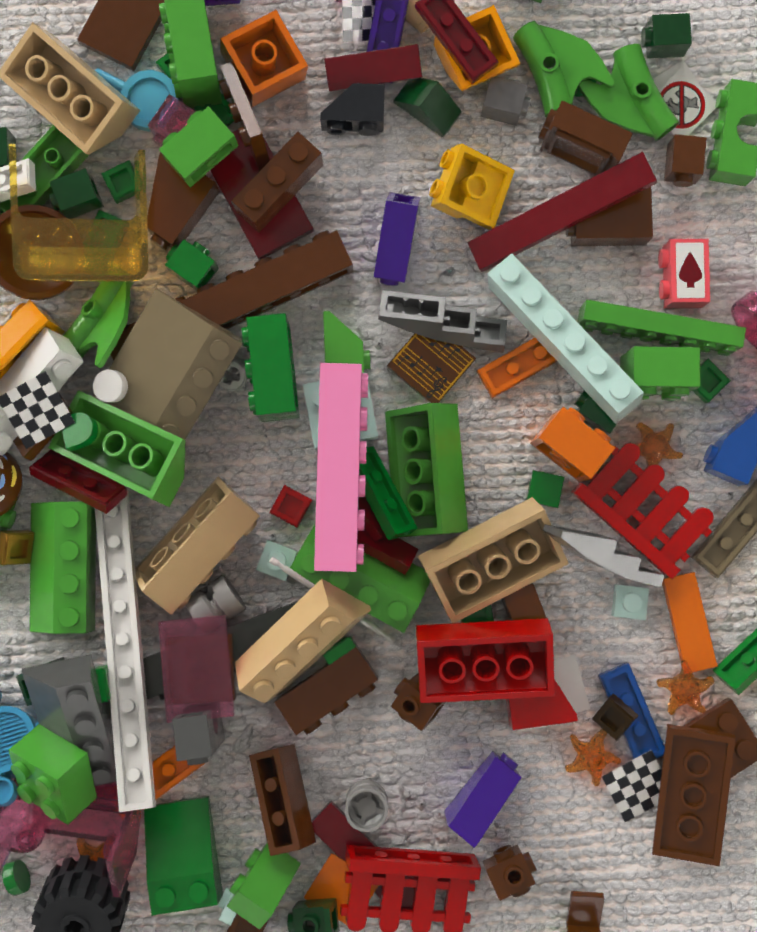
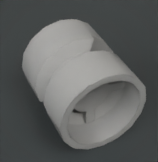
(218, 600)
(366, 805)

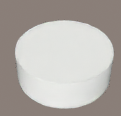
(110, 386)

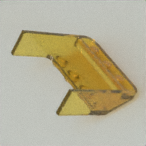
(80, 247)

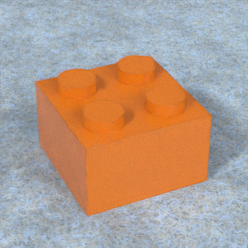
(264, 57)
(573, 444)

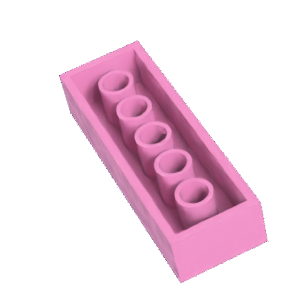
(338, 467)

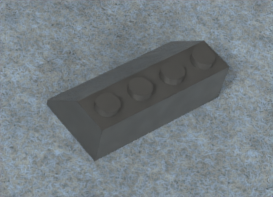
(70, 705)

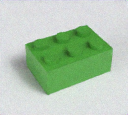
(190, 52)

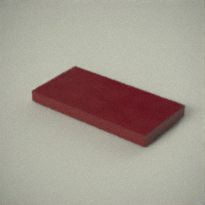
(285, 228)

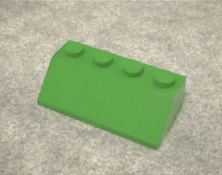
(128, 450)
(428, 466)
(63, 568)
(387, 591)

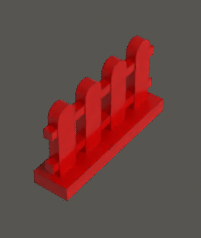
(651, 524)
(408, 868)

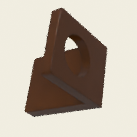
(584, 911)

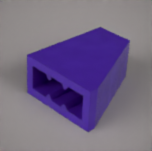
(396, 238)
(482, 797)

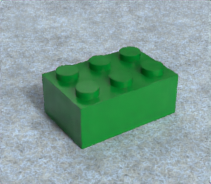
(270, 367)

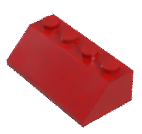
(485, 660)

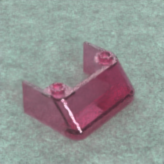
(26, 825)

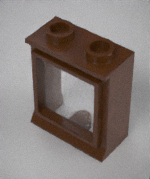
(583, 139)

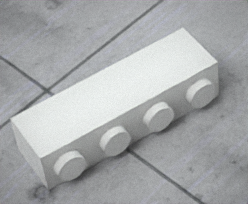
(46, 353)

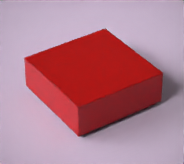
(291, 506)

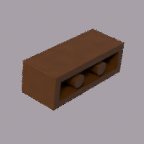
(278, 182)
(327, 691)
(282, 800)

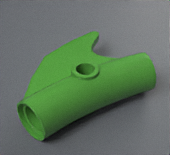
(569, 56)
(634, 99)
(101, 320)

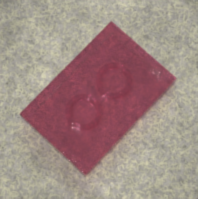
(196, 666)

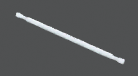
(308, 584)

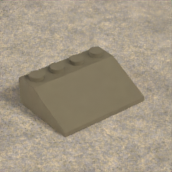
(172, 364)

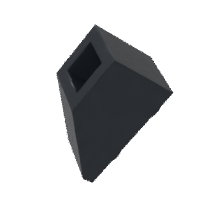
(356, 110)

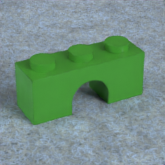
(731, 158)

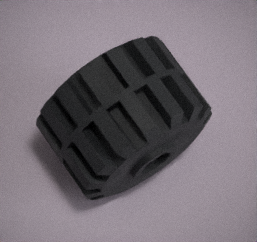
(80, 899)

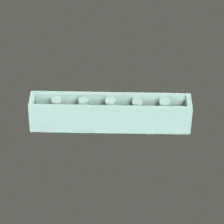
(564, 338)

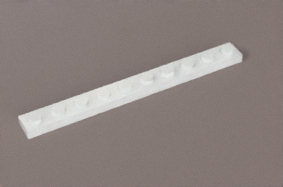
(125, 659)

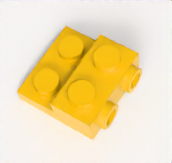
(471, 186)

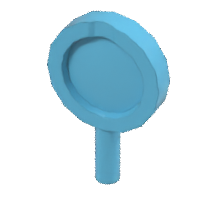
(145, 90)

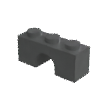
(197, 736)

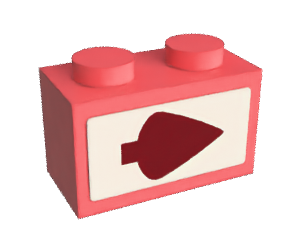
(685, 273)

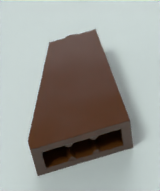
(176, 206)
(620, 225)

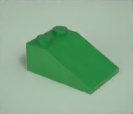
(181, 856)

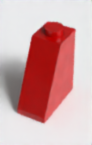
(540, 711)

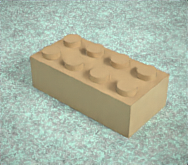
(493, 560)

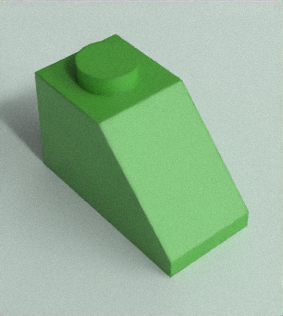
(342, 344)

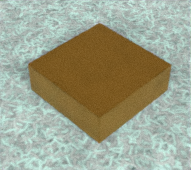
(16, 547)

